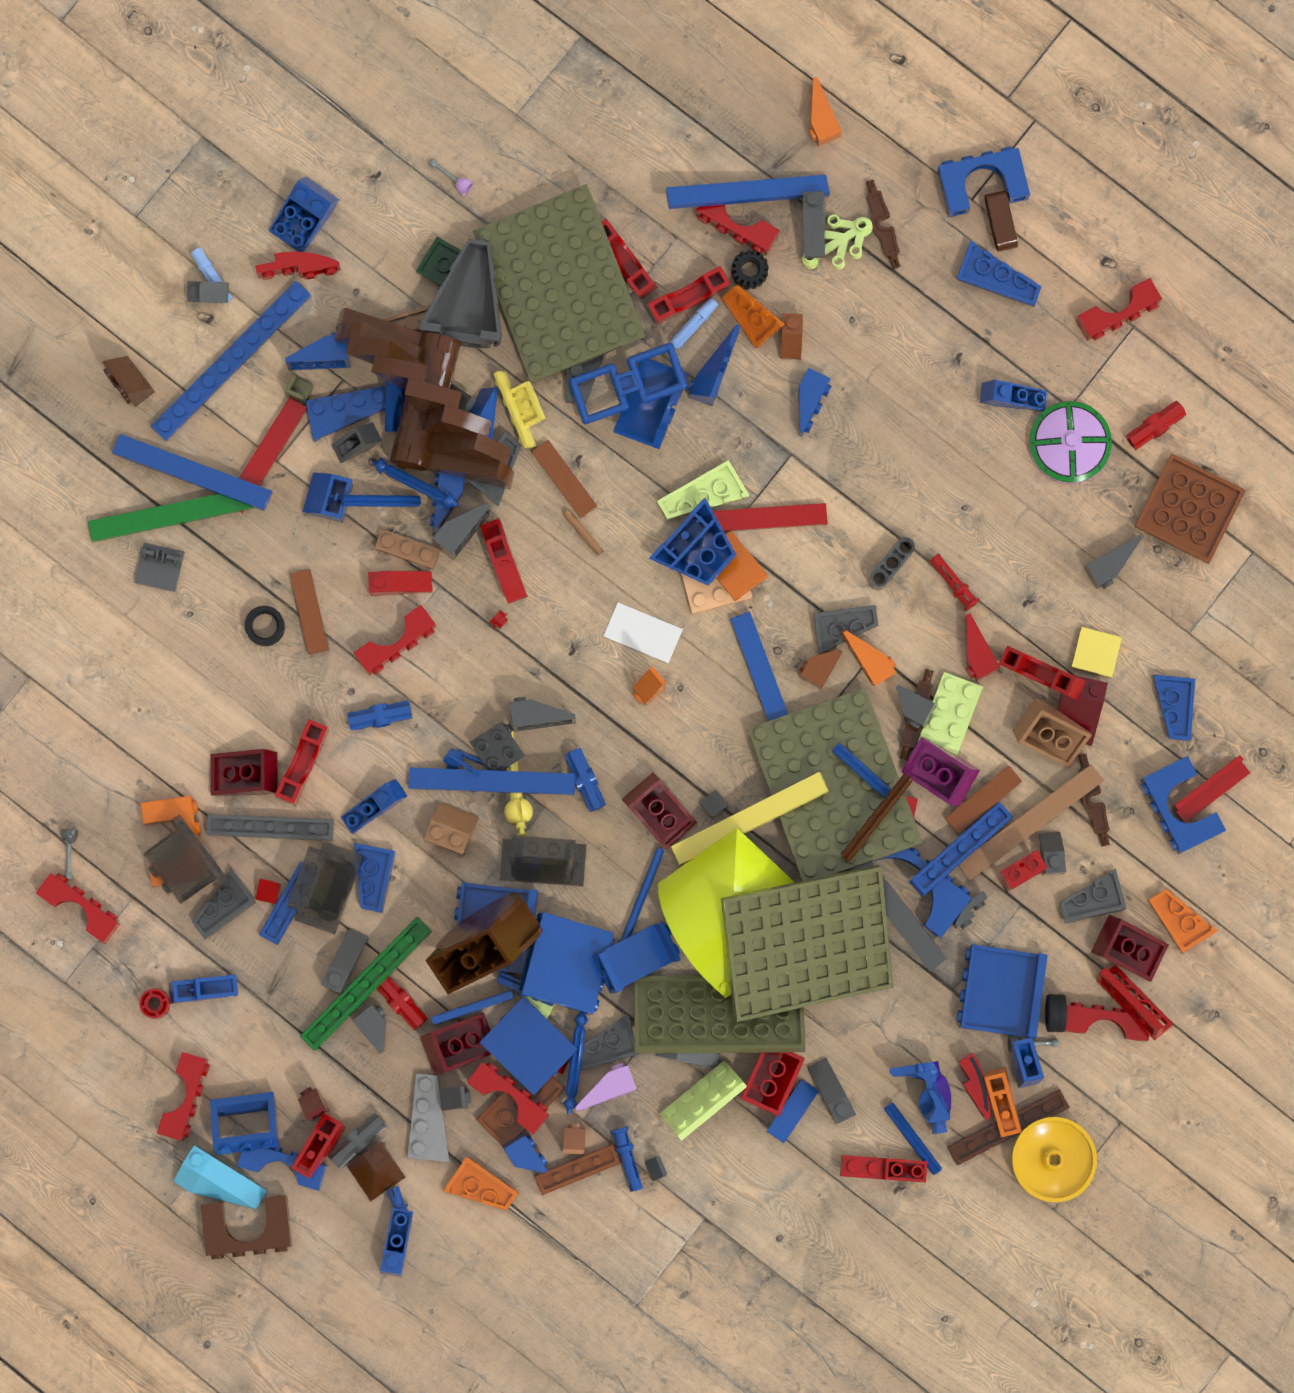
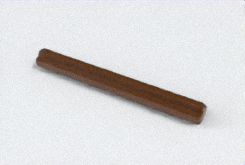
(876, 817)

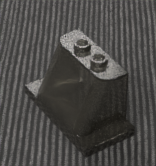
(543, 861)
(183, 862)
(324, 886)

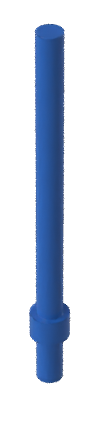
(642, 893)

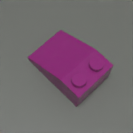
(940, 771)

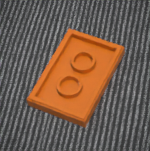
(742, 572)

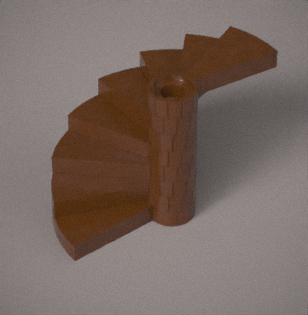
(431, 426)

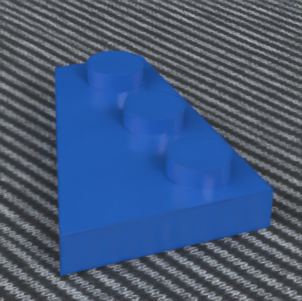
(1176, 703)
(374, 876)

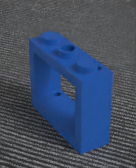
(242, 1105)

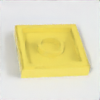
(1096, 652)

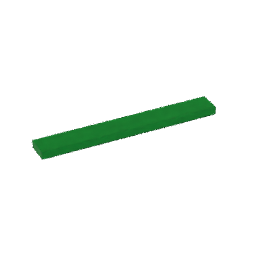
(163, 516)
(366, 983)

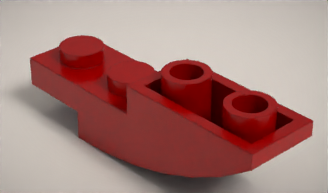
(306, 263)
(503, 561)
(883, 1168)

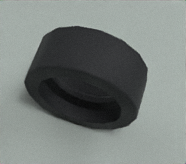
(249, 625)

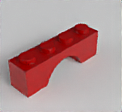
(758, 236)
(629, 264)
(688, 296)
(1096, 321)
(374, 656)
(1042, 672)
(302, 763)
(99, 923)
(1081, 1018)
(191, 1070)
(486, 1080)

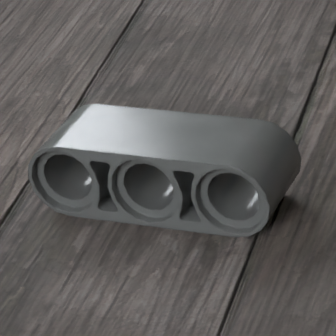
(895, 554)

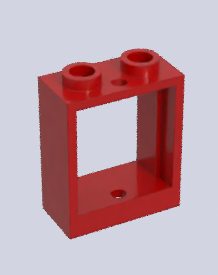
(1021, 871)

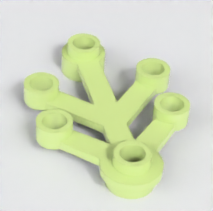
(841, 240)

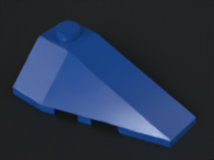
(710, 376)

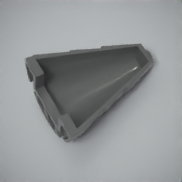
(468, 300)

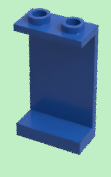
(636, 956)

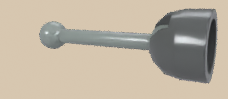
(68, 837)
(1054, 1042)

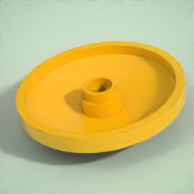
(1054, 1159)

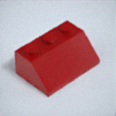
(772, 1080)

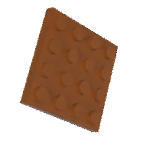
(1190, 508)

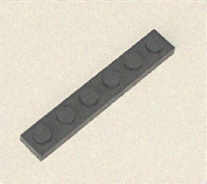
(270, 827)

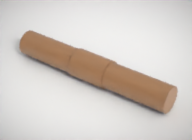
(582, 531)

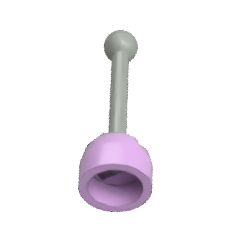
(462, 185)

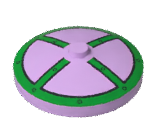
(1070, 442)

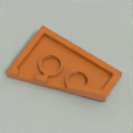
(752, 316)
(1180, 921)
(481, 1185)

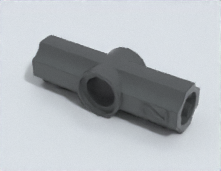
(357, 1141)

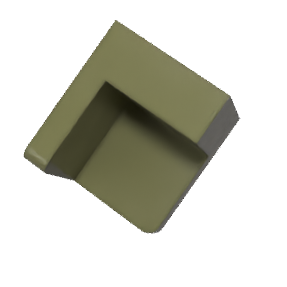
(298, 389)

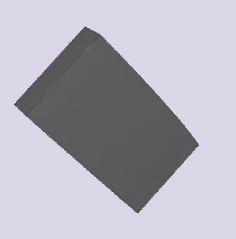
(966, 915)

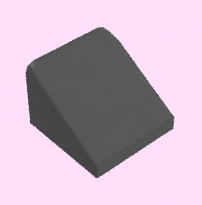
(713, 804)
(655, 1168)

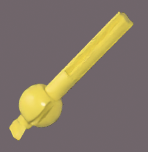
(518, 810)

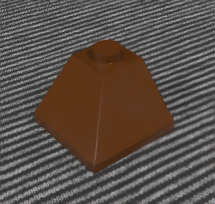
(376, 1171)

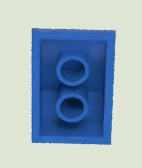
(320, 355)

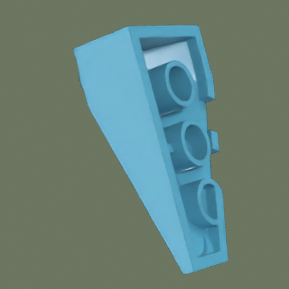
(212, 1178)

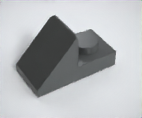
(207, 292)

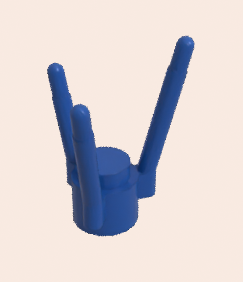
(455, 759)

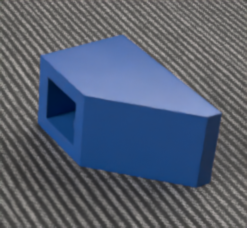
(522, 1154)

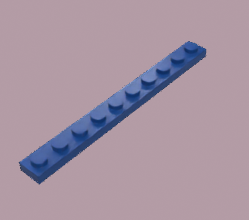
(230, 361)

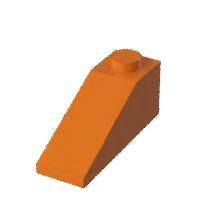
(822, 120)
(873, 662)
(649, 687)
(1003, 1101)

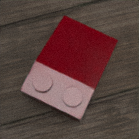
(1087, 708)
(244, 773)
(659, 811)
(1129, 948)
(456, 1044)

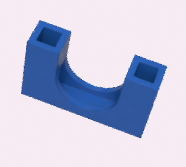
(1005, 164)
(1182, 835)

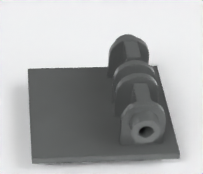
(159, 567)
(497, 747)

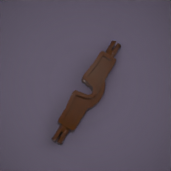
(884, 234)
(910, 733)
(1096, 811)

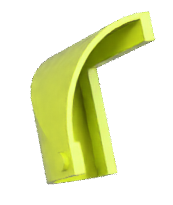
(694, 895)

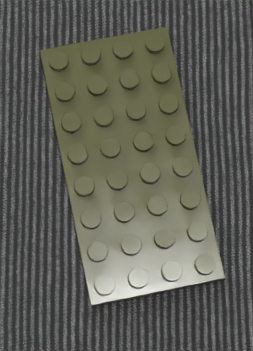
(693, 1017)

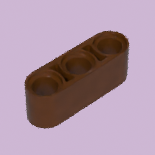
(1001, 221)

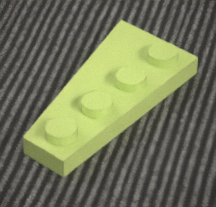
(717, 486)

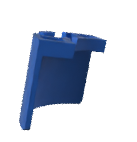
(650, 421)

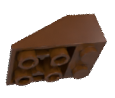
(127, 380)

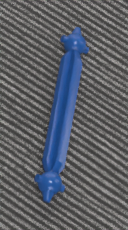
(415, 483)
(575, 1062)

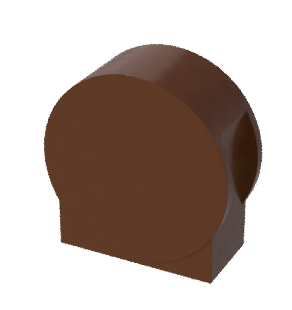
(484, 942)

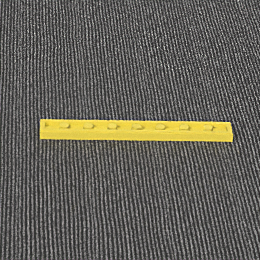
(752, 816)

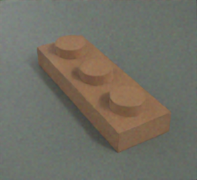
(407, 549)

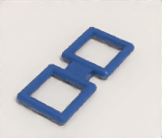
(627, 383)

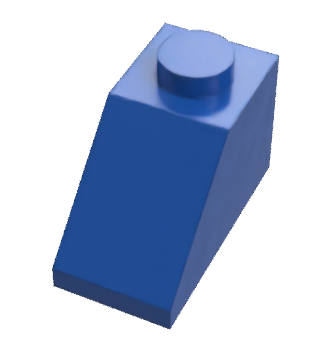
(1026, 1063)

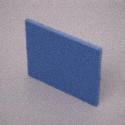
(528, 1046)

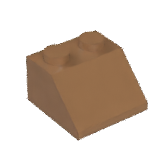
(451, 829)

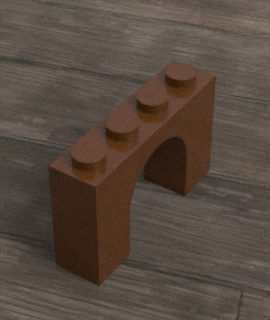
(220, 1242)

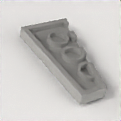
(427, 1123)

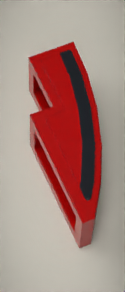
(976, 1084)

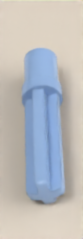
(205, 266)
(702, 314)

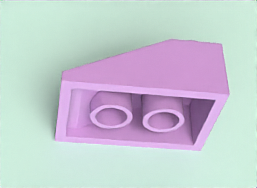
(612, 1085)

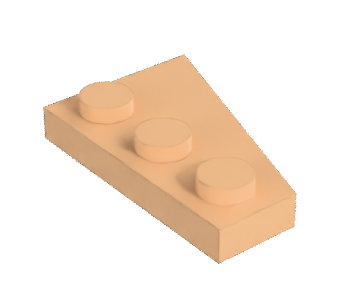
(705, 597)

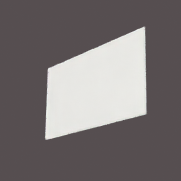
(643, 632)

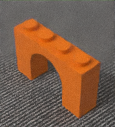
(163, 810)

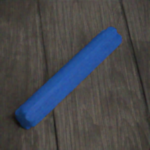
(381, 500)
(861, 770)
(912, 1138)

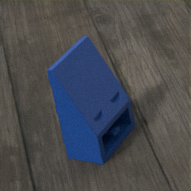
(303, 214)

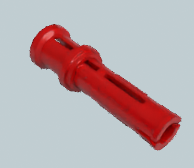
(938, 562)

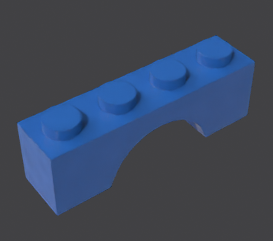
(259, 1158)

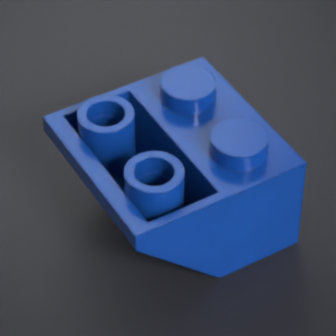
(325, 496)

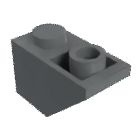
(455, 1098)

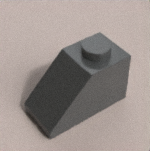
(356, 442)
(915, 708)
(1052, 853)
(373, 1026)

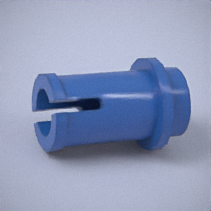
(397, 1201)

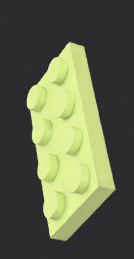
(954, 709)
(702, 1100)

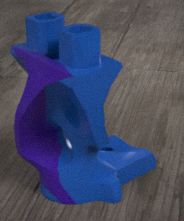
(936, 1097)

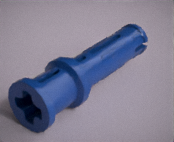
(624, 1148)

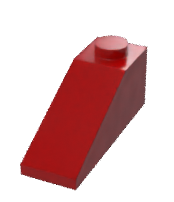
(399, 582)
(978, 654)
(318, 1145)

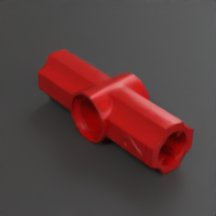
(1156, 425)
(402, 1003)

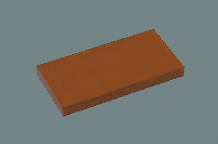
(502, 1113)

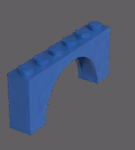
(946, 897)

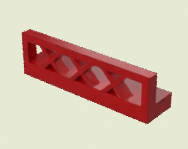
(1211, 789)
(1131, 1003)

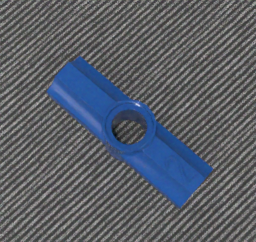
(379, 715)
(585, 780)

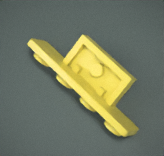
(522, 405)

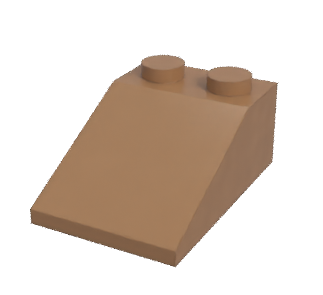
(1051, 733)

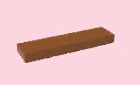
(564, 479)
(309, 612)
(983, 800)
(577, 1169)

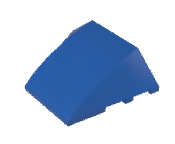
(697, 546)

